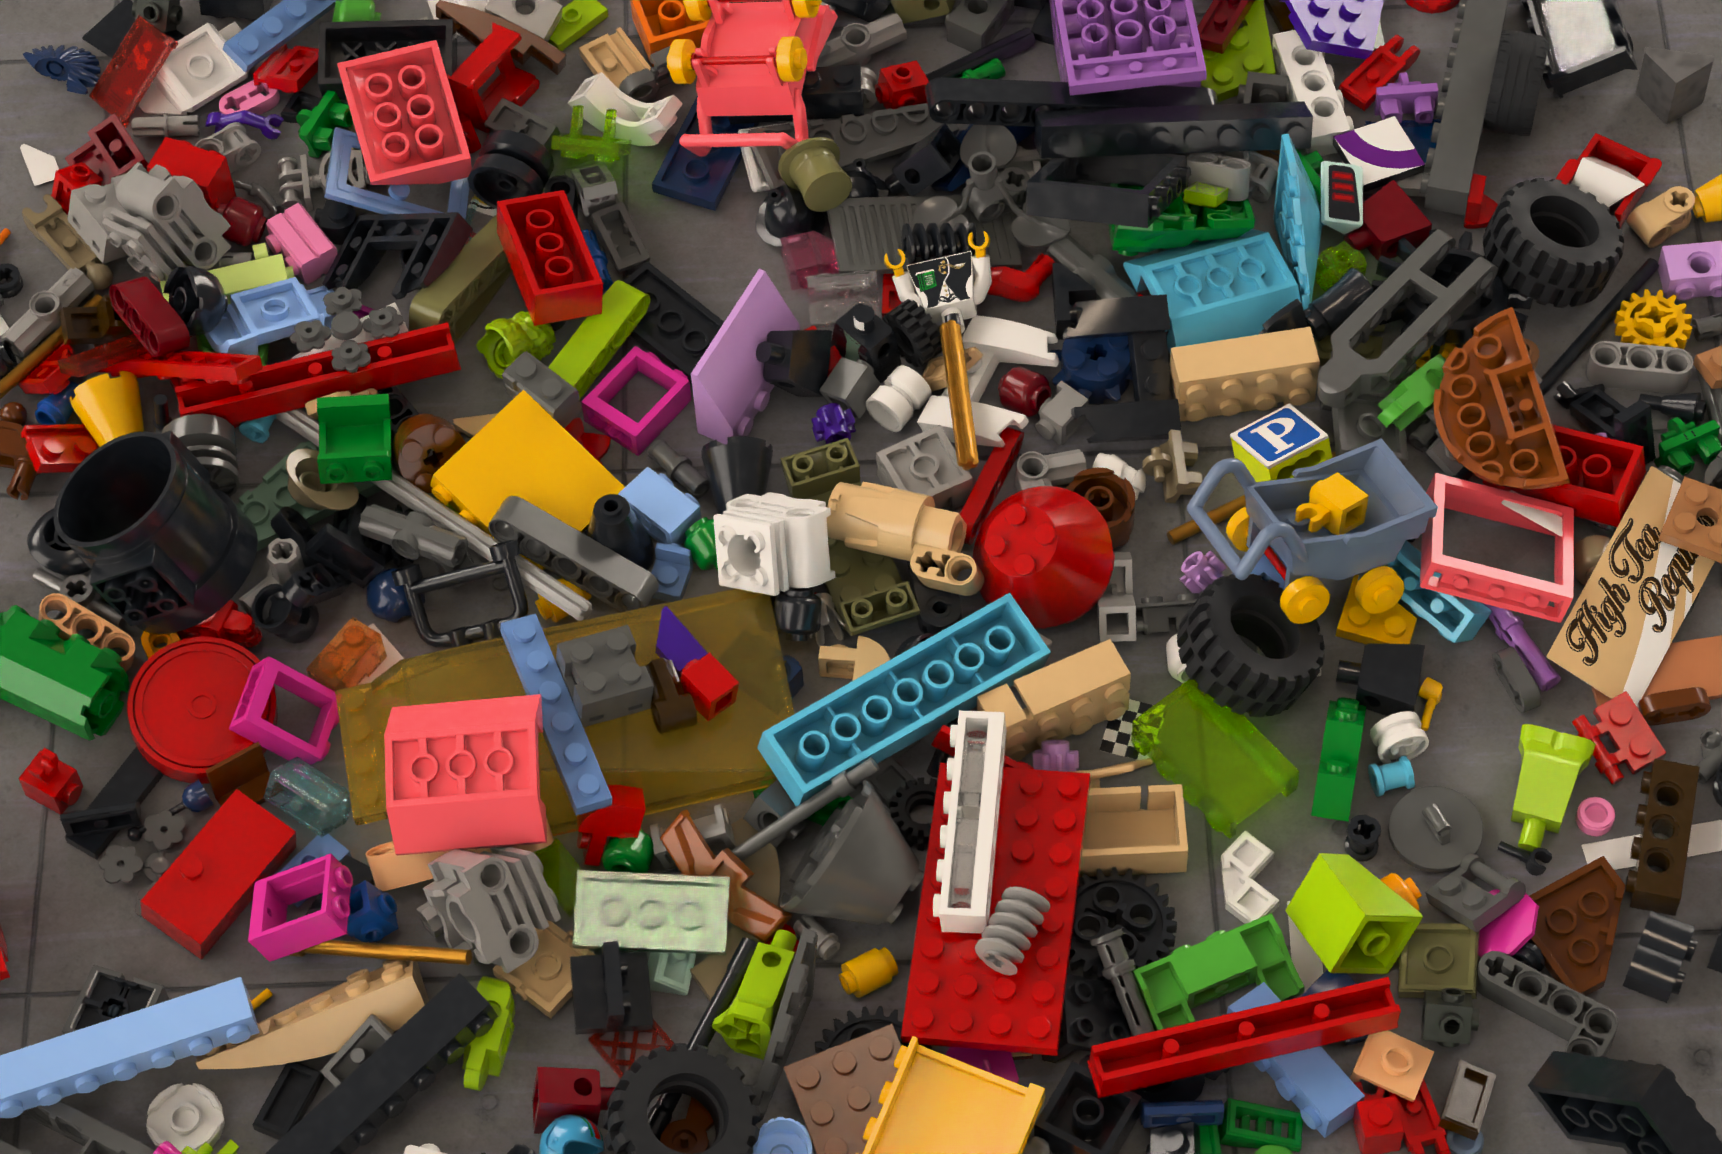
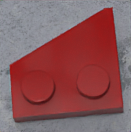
(47, 376)

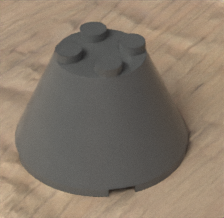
(855, 865)

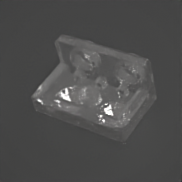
(836, 294)

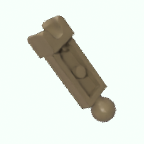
(66, 243)

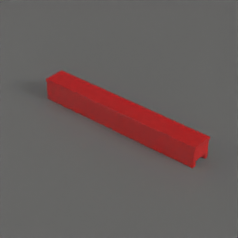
(299, 380)
(1243, 1037)

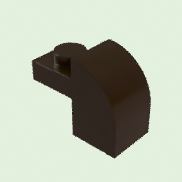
(92, 324)

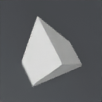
(1604, 180)

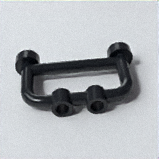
(503, 561)

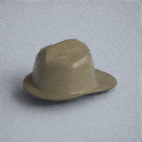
(306, 487)

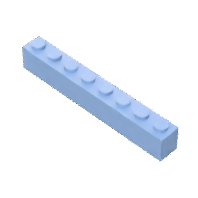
(125, 1046)

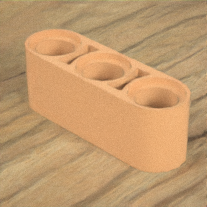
(81, 618)

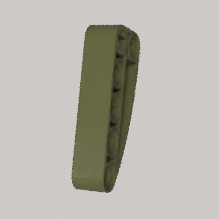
(464, 286)

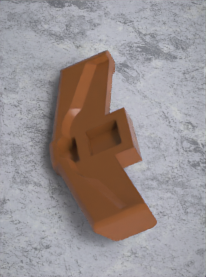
(695, 857)

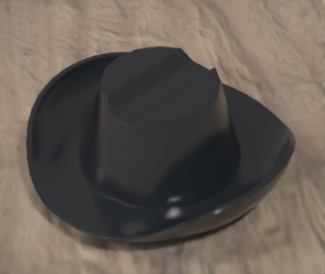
(52, 550)

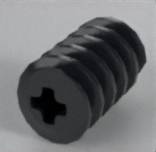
(936, 242)

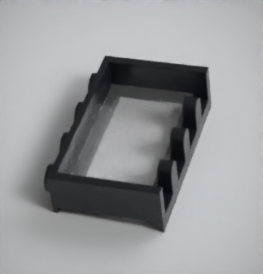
(1584, 42)

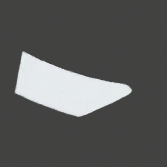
(40, 164)

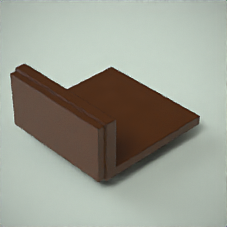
(241, 771)

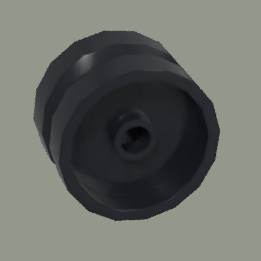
(510, 167)

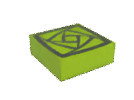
(1205, 194)

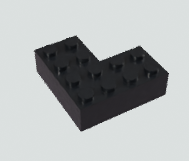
(1622, 1105)

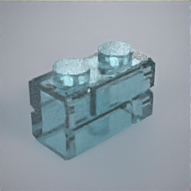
(308, 796)

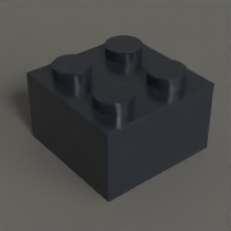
(1083, 1123)

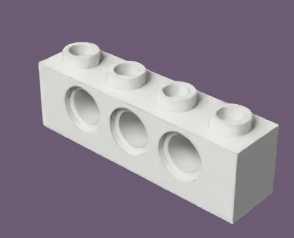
(1313, 83)

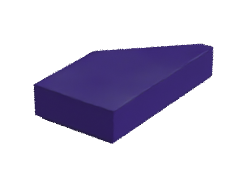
(676, 642)

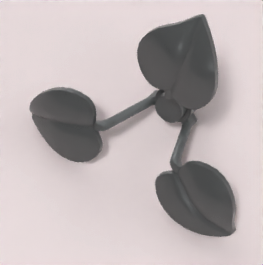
(982, 153)

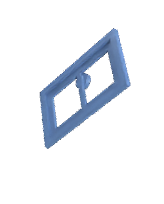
(339, 191)

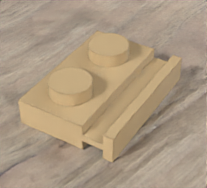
(613, 56)

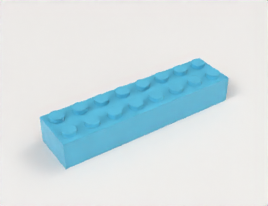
(903, 698)

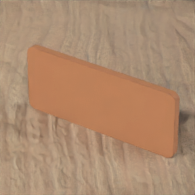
(1686, 666)

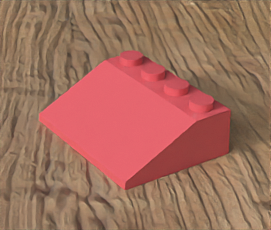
(406, 116)

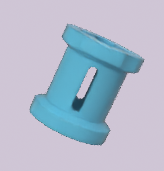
(257, 429)
(1391, 776)

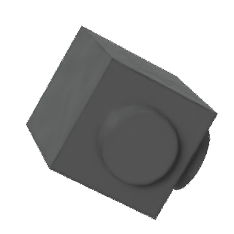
(850, 385)

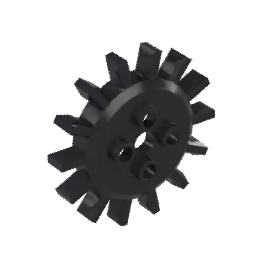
(1493, 300)

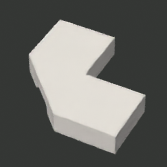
(1239, 867)

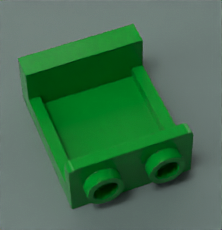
(354, 439)

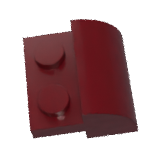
(109, 150)

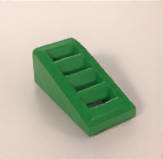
(1246, 1138)

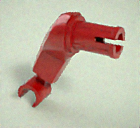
(1020, 285)

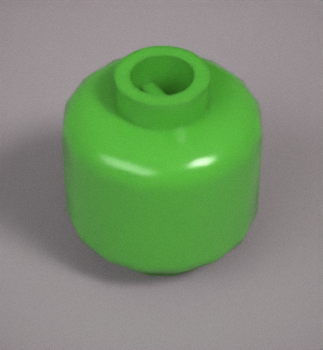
(355, 11)

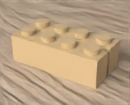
(1244, 374)
(1062, 699)
(1134, 838)

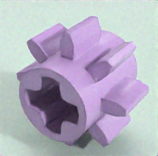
(1201, 571)
(1056, 756)

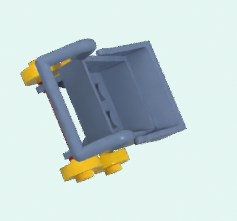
(1394, 513)

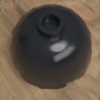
(196, 298)

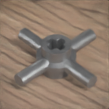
(79, 590)

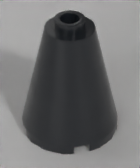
(737, 468)
(619, 529)

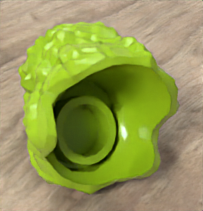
(511, 337)

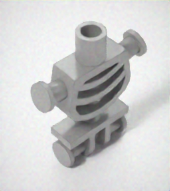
(299, 183)

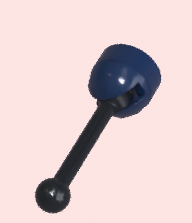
(193, 798)

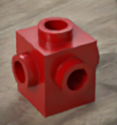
(901, 85)

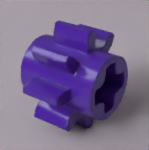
(833, 423)

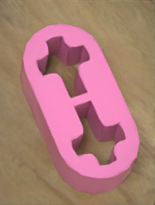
(249, 98)

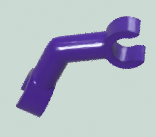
(248, 118)

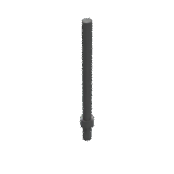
(841, 785)

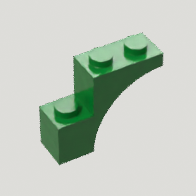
(1339, 759)

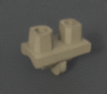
(1169, 465)

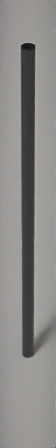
(1587, 336)

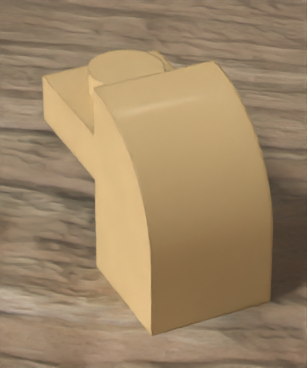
(851, 663)

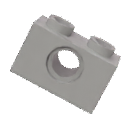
(540, 22)

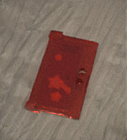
(145, 53)

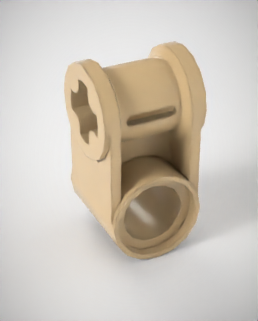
(1662, 216)

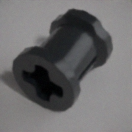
(1364, 837)

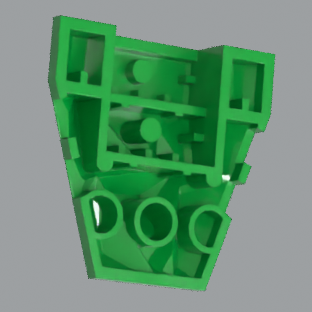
(1183, 224)

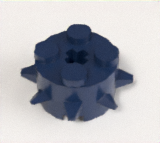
(1095, 367)

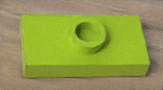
(577, 20)

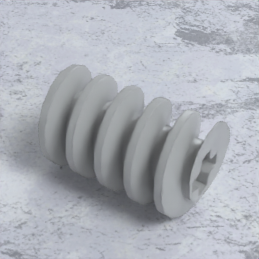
(1009, 929)

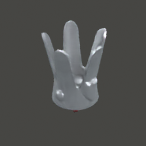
(830, 617)

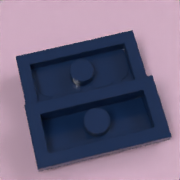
(1178, 1112)

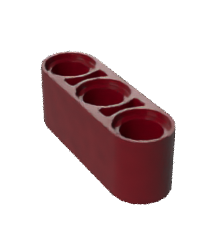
(149, 316)

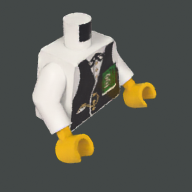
(946, 285)

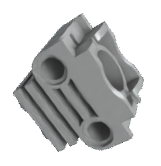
(165, 223)
(492, 903)

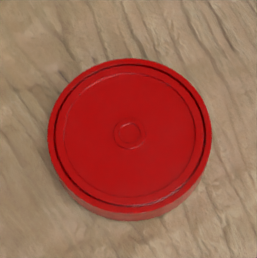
(186, 704)

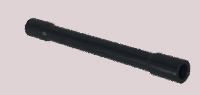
(662, 1111)

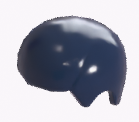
(386, 599)

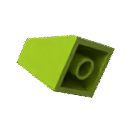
(1351, 916)

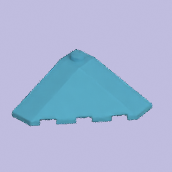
(1297, 219)

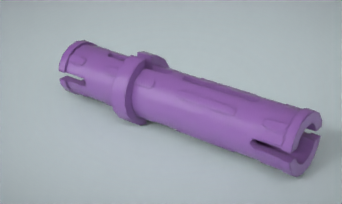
(1511, 630)

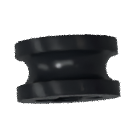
(10, 289)

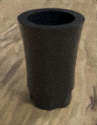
(1337, 303)

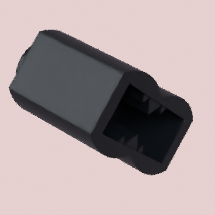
(1660, 956)

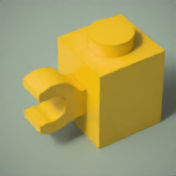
(1334, 505)

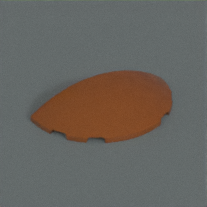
(1495, 409)

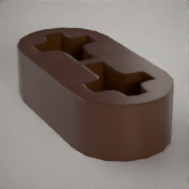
(1674, 706)

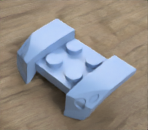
(267, 316)

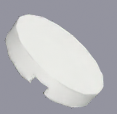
(185, 1117)

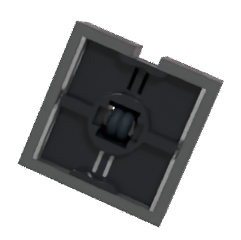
(110, 996)

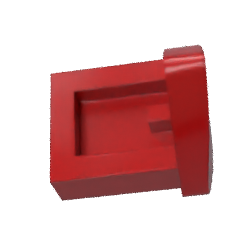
(1479, 206)

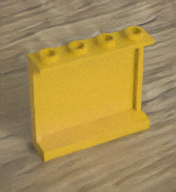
(526, 457)
(950, 1108)

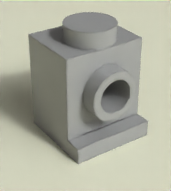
(1056, 417)

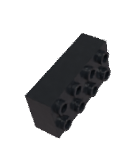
(364, 38)

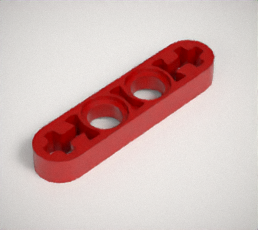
(990, 482)

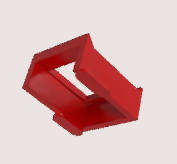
(478, 68)
(1635, 163)

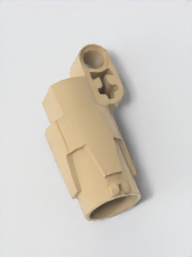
(907, 529)

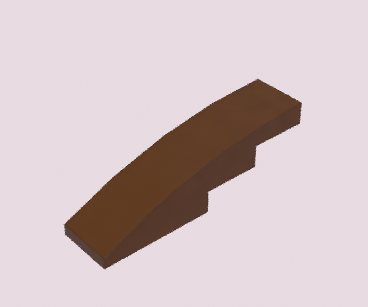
(477, 25)

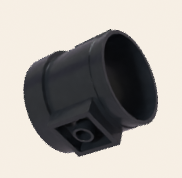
(155, 532)

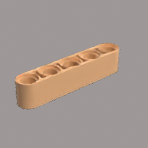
(399, 871)

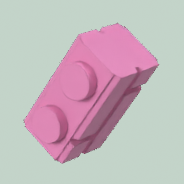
(301, 243)

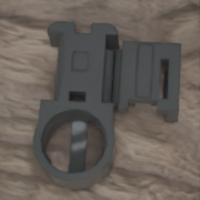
(650, 80)

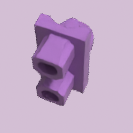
(1405, 98)

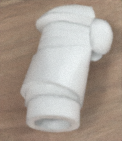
(1120, 467)

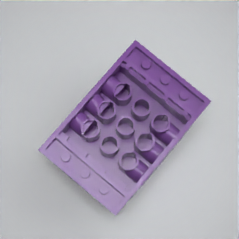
(1126, 44)

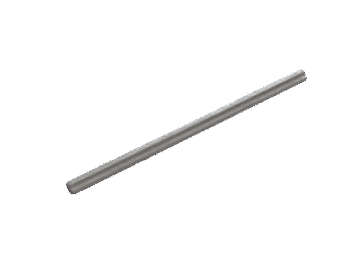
(449, 520)

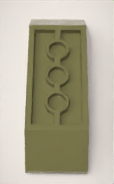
(866, 584)

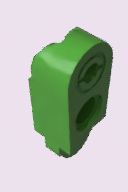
(1413, 395)

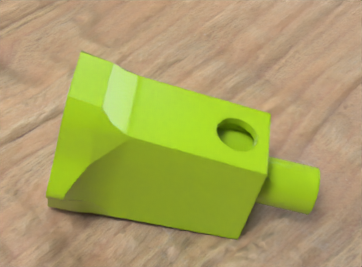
(1546, 780)
(753, 1012)

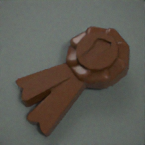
(690, 1133)

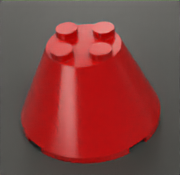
(1047, 553)

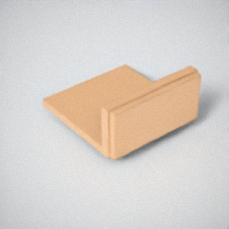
(1392, 1064)

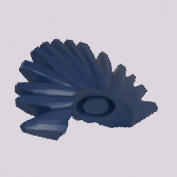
(70, 64)

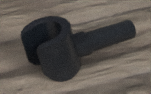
(1568, 394)
(1529, 858)

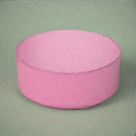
(1595, 816)

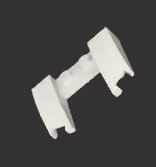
(998, 342)

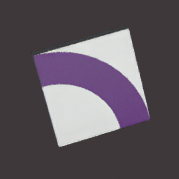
(1381, 151)

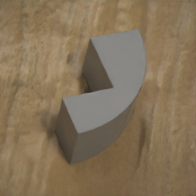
(1117, 606)

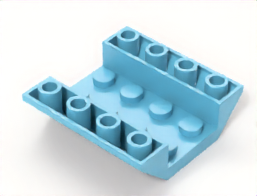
(1217, 286)

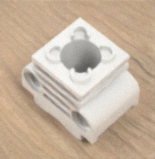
(772, 543)

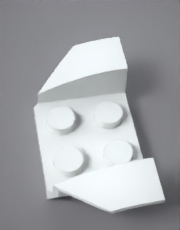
(194, 73)

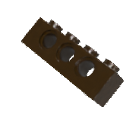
(1653, 889)

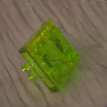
(579, 145)

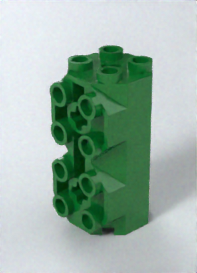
(59, 678)

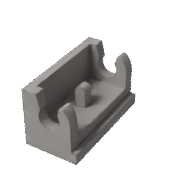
(714, 828)

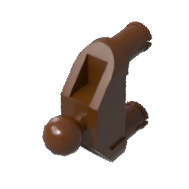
(14, 452)

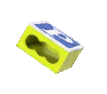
(1280, 444)

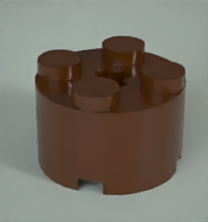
(413, 441)
(1111, 497)

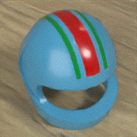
(571, 1136)

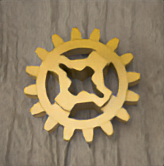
(1653, 321)

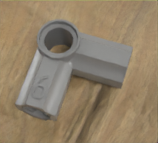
(1049, 469)
(283, 560)

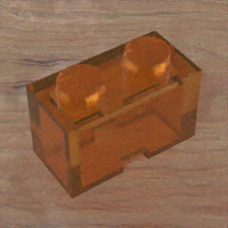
(348, 657)

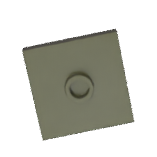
(1439, 959)

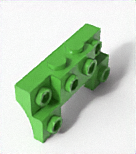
(1216, 968)

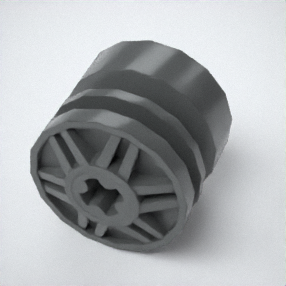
(213, 444)

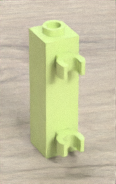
(249, 274)

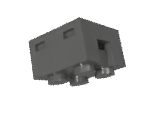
(604, 675)

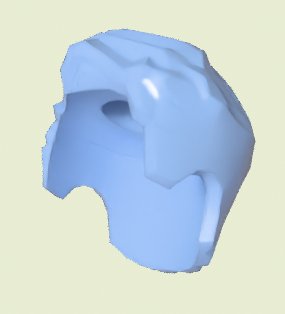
(783, 1137)

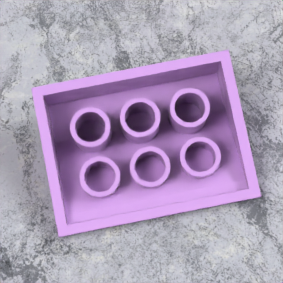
(729, 377)

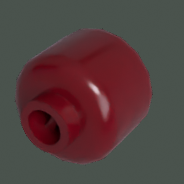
(245, 219)
(1023, 391)

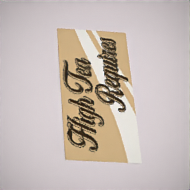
(1632, 598)

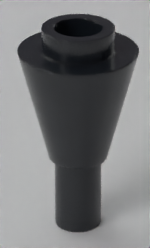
(1684, 406)

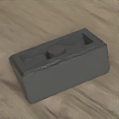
(357, 1049)

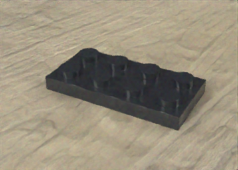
(675, 324)

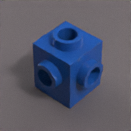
(371, 913)

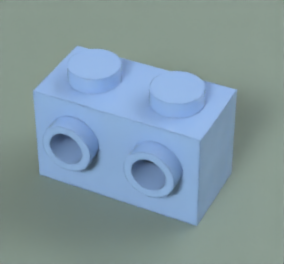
(661, 506)

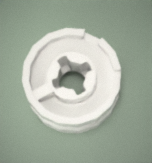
(1399, 736)

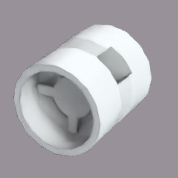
(897, 399)

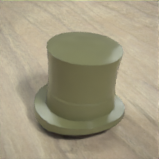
(815, 172)

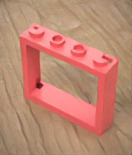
(1487, 583)

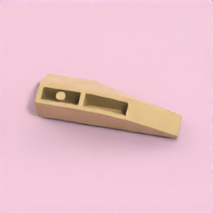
(328, 1019)

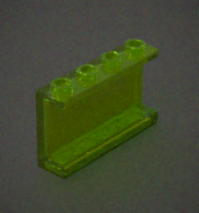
(1214, 754)

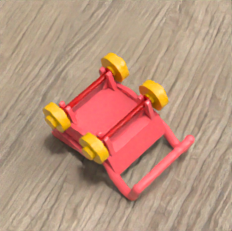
(750, 65)

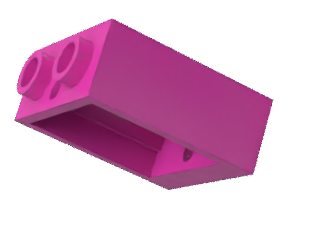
(618, 426)
(248, 719)
(274, 893)

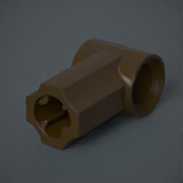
(670, 705)

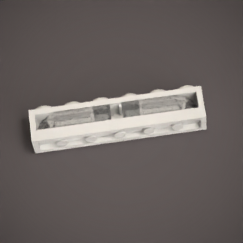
(972, 822)

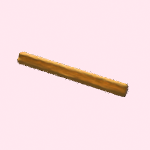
(959, 395)

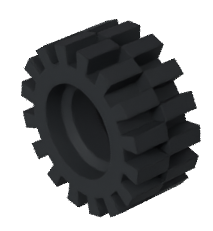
(914, 333)
(903, 804)

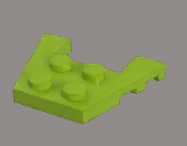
(1246, 52)

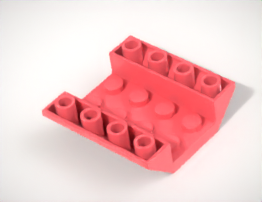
(464, 775)

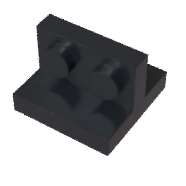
(611, 991)

